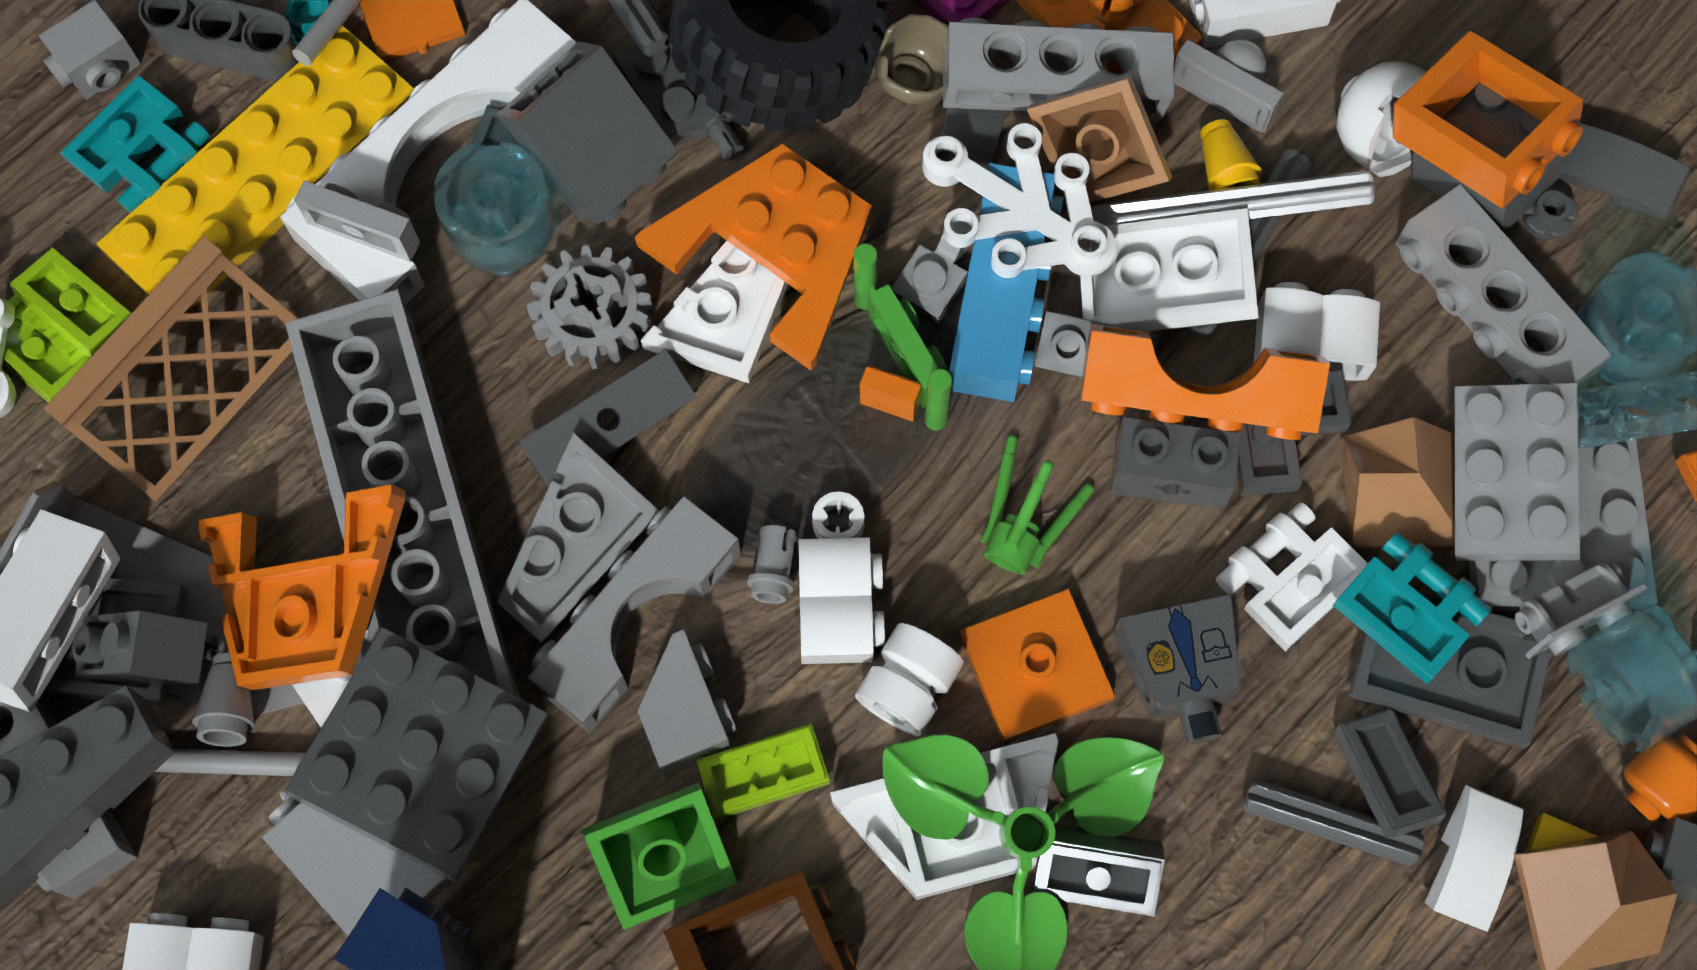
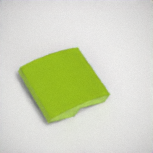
(57, 323)

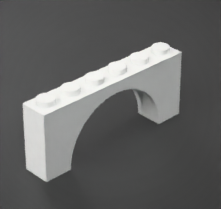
(487, 72)

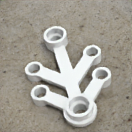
(1025, 209)

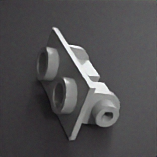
(1597, 599)

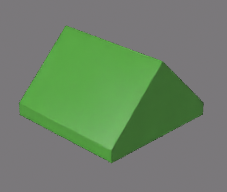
(660, 856)

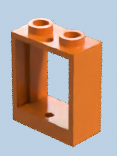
(1474, 61)

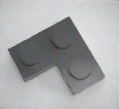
(1272, 463)

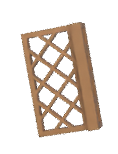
(139, 336)

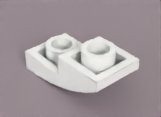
(1479, 860)

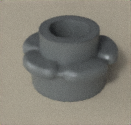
(1548, 226)

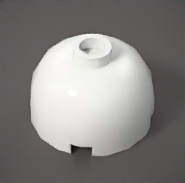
(1368, 116)

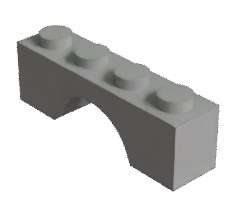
(681, 556)

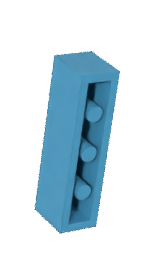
(999, 311)

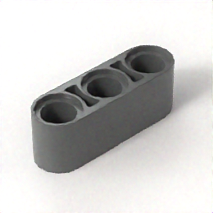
(237, 50)

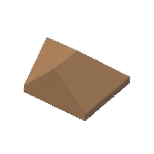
(1109, 131)
(1400, 482)
(1595, 902)

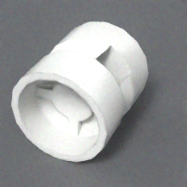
(912, 674)

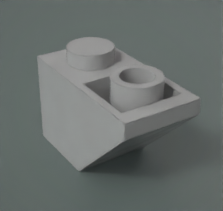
(680, 711)

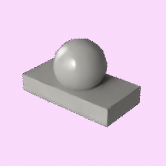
(1230, 81)

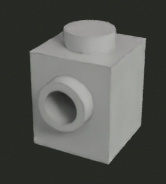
(88, 51)

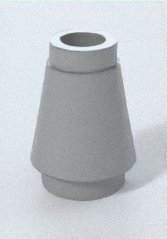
(224, 708)

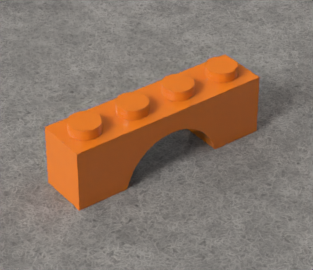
(1277, 391)

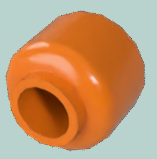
(1665, 780)

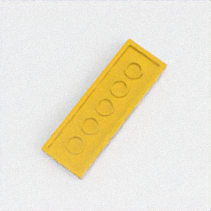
(258, 163)

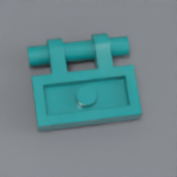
(125, 134)
(1402, 618)

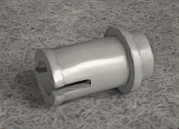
(773, 565)

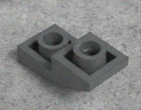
(1628, 172)

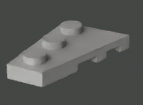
(573, 539)

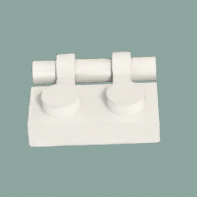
(1305, 589)

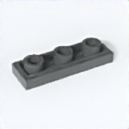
(637, 400)

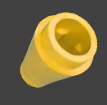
(1227, 158)

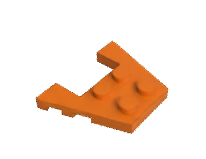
(788, 222)
(304, 615)

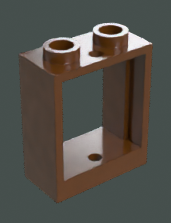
(812, 904)

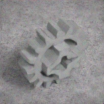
(572, 318)

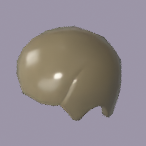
(913, 59)

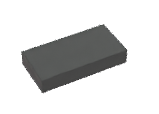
(1389, 773)

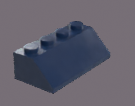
(407, 936)

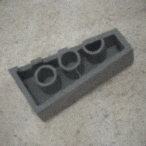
(70, 778)

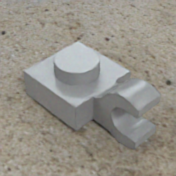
(933, 278)

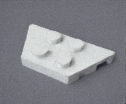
(931, 866)

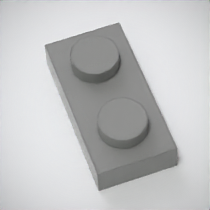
(342, 214)

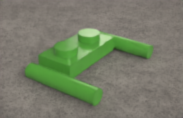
(897, 326)

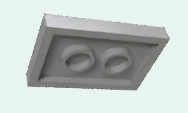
(1516, 473)

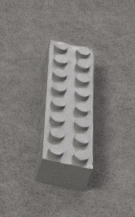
(384, 428)

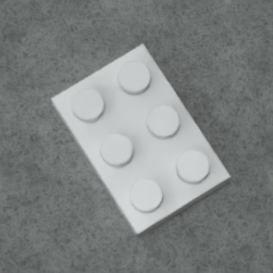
(1175, 273)

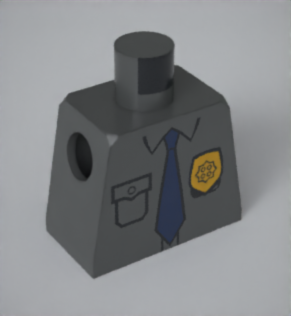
(1183, 662)

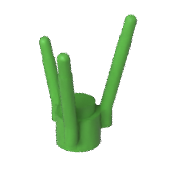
(1014, 542)

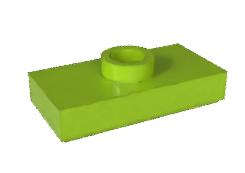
(763, 771)

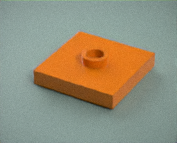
(1036, 666)

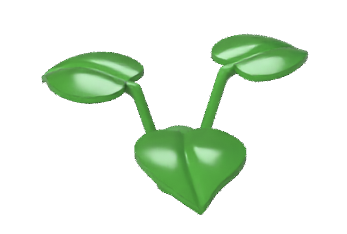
(936, 788)

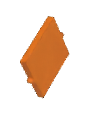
(410, 25)

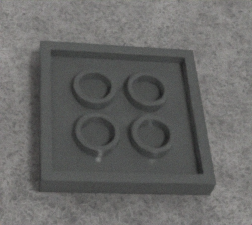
(416, 754)

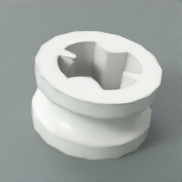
(838, 501)

